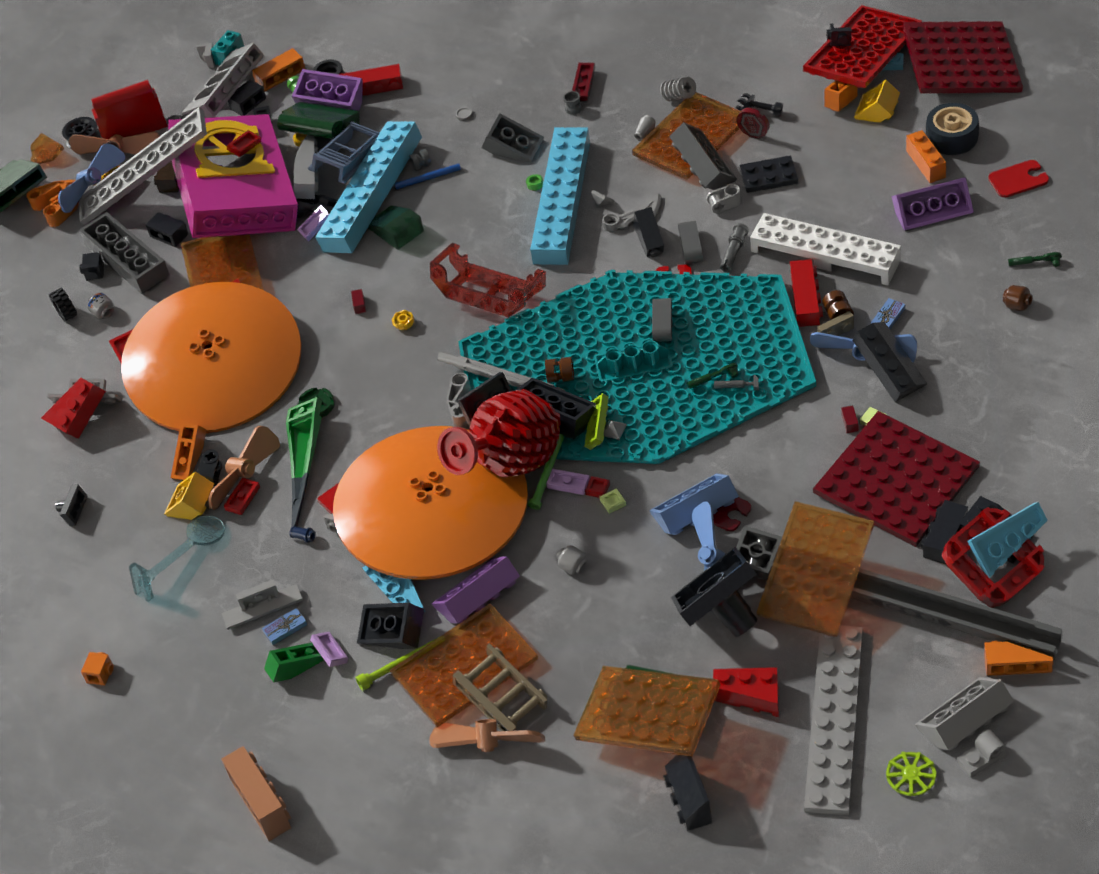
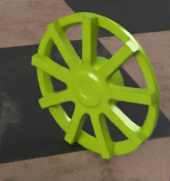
(911, 773)

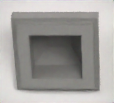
(601, 199)
(614, 429)

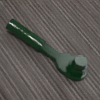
(1054, 257)
(731, 369)

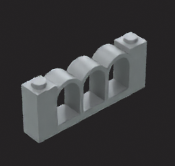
(225, 81)

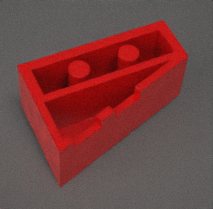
(75, 408)
(749, 688)

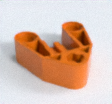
(46, 198)

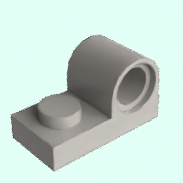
(986, 751)

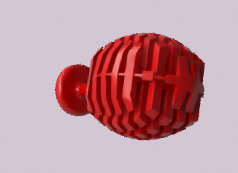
(506, 435)

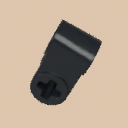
(210, 466)

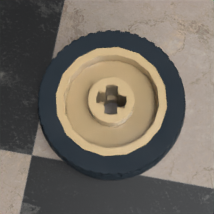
(953, 128)

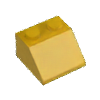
(878, 103)
(190, 497)

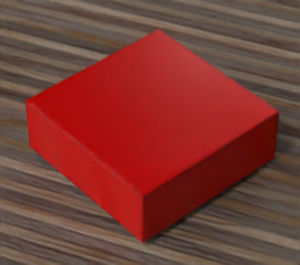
(597, 487)

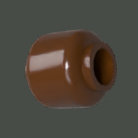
(1017, 297)

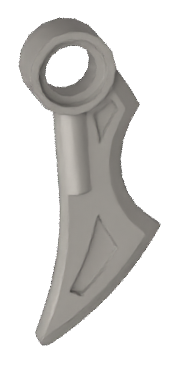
(627, 218)

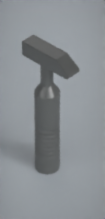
(736, 384)

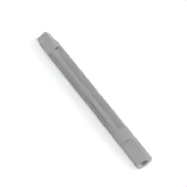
(482, 368)

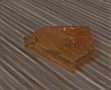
(45, 149)

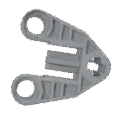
(458, 387)

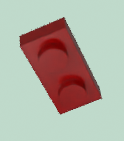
(242, 496)

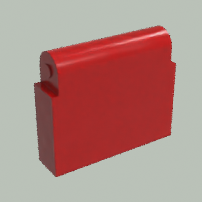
(128, 111)

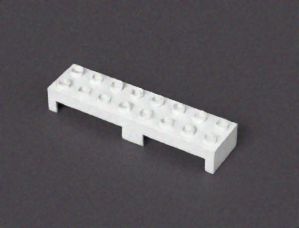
(827, 246)

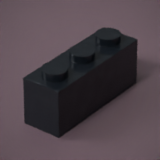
(942, 529)

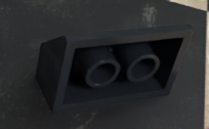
(687, 792)

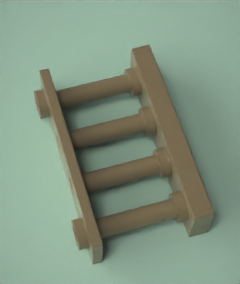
(494, 710)

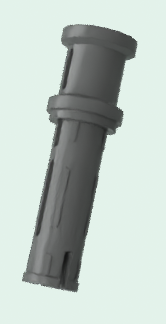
(736, 241)

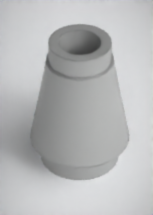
(644, 127)

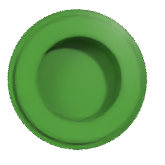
(534, 182)

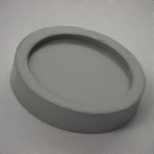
(463, 113)

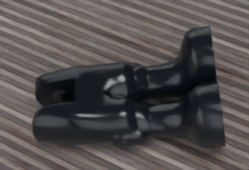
(312, 204)

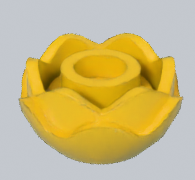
(403, 320)

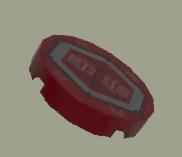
(752, 123)

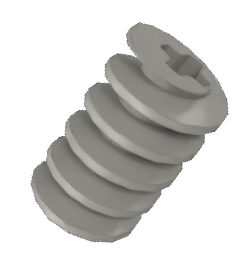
(678, 89)

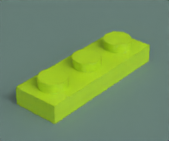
(597, 422)

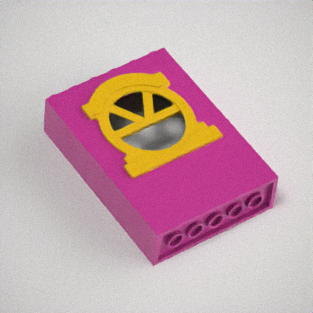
(238, 198)

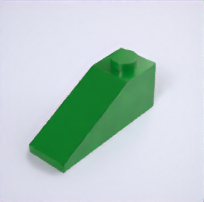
(291, 661)

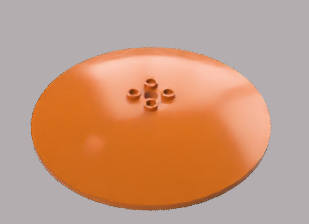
(215, 387)
(418, 533)

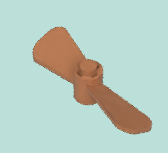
(131, 144)
(258, 447)
(484, 734)

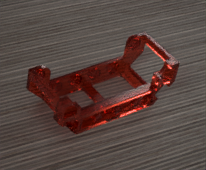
(517, 289)

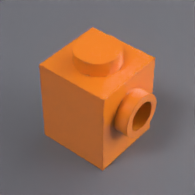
(97, 668)

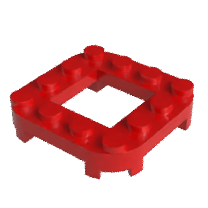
(987, 591)

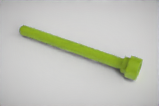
(365, 680)

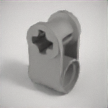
(726, 198)

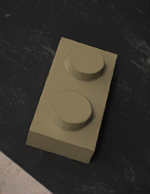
(838, 325)

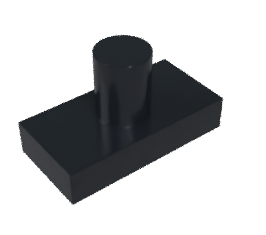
(71, 507)

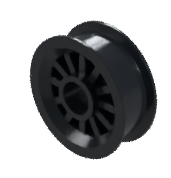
(81, 126)

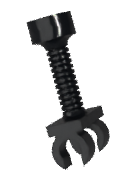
(775, 108)

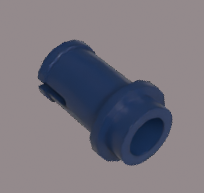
(307, 535)

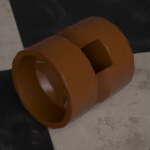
(836, 304)
(566, 370)

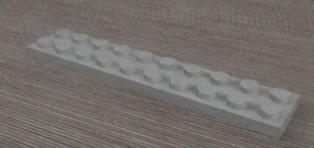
(142, 165)
(834, 722)

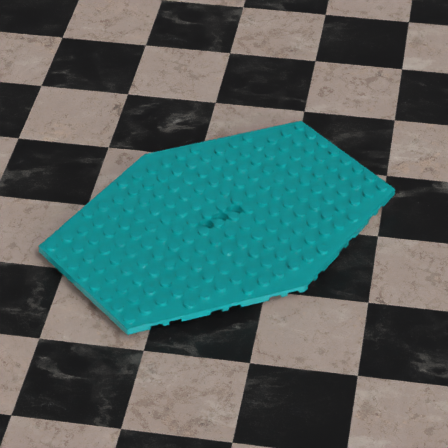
(613, 353)

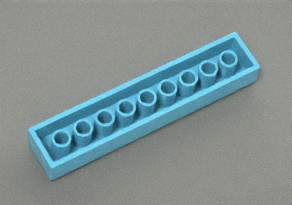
(368, 187)
(560, 196)

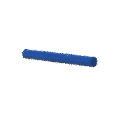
(427, 176)

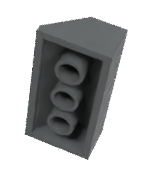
(701, 157)

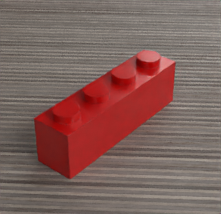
(379, 79)
(805, 294)

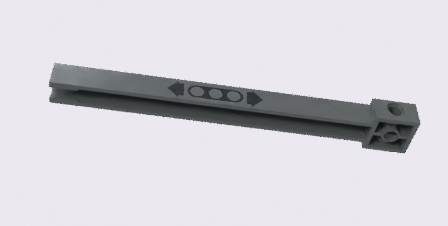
(919, 602)

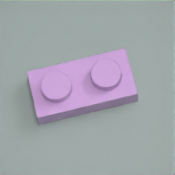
(567, 481)

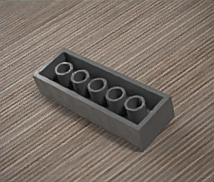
(124, 252)

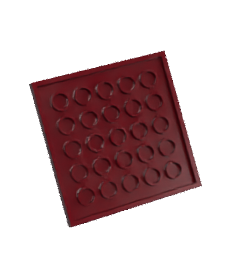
(962, 57)
(896, 477)

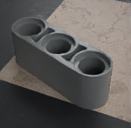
(690, 242)
(662, 320)

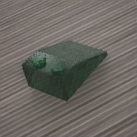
(397, 225)

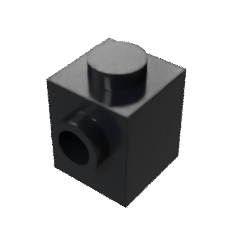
(92, 266)

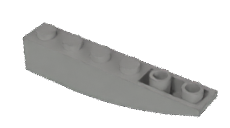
(305, 180)

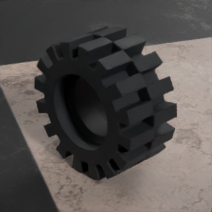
(63, 304)

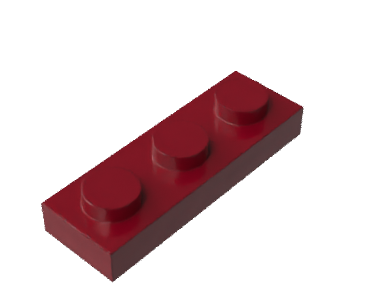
(584, 79)

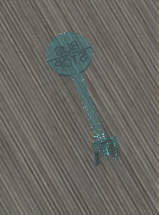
(201, 531)

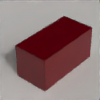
(358, 301)
(849, 419)

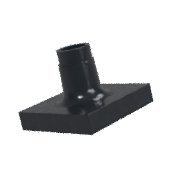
(718, 592)

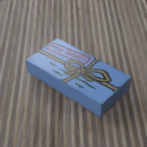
(889, 312)
(284, 626)

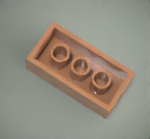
(257, 792)

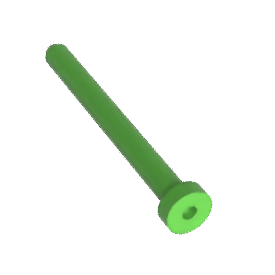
(534, 502)

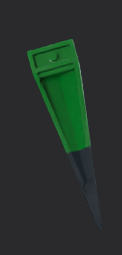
(302, 432)

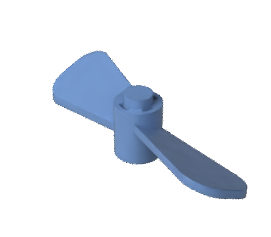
(105, 159)
(824, 340)
(704, 525)

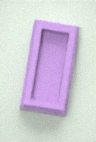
(313, 223)
(329, 649)

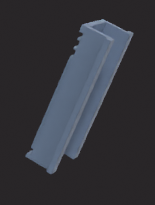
(347, 164)

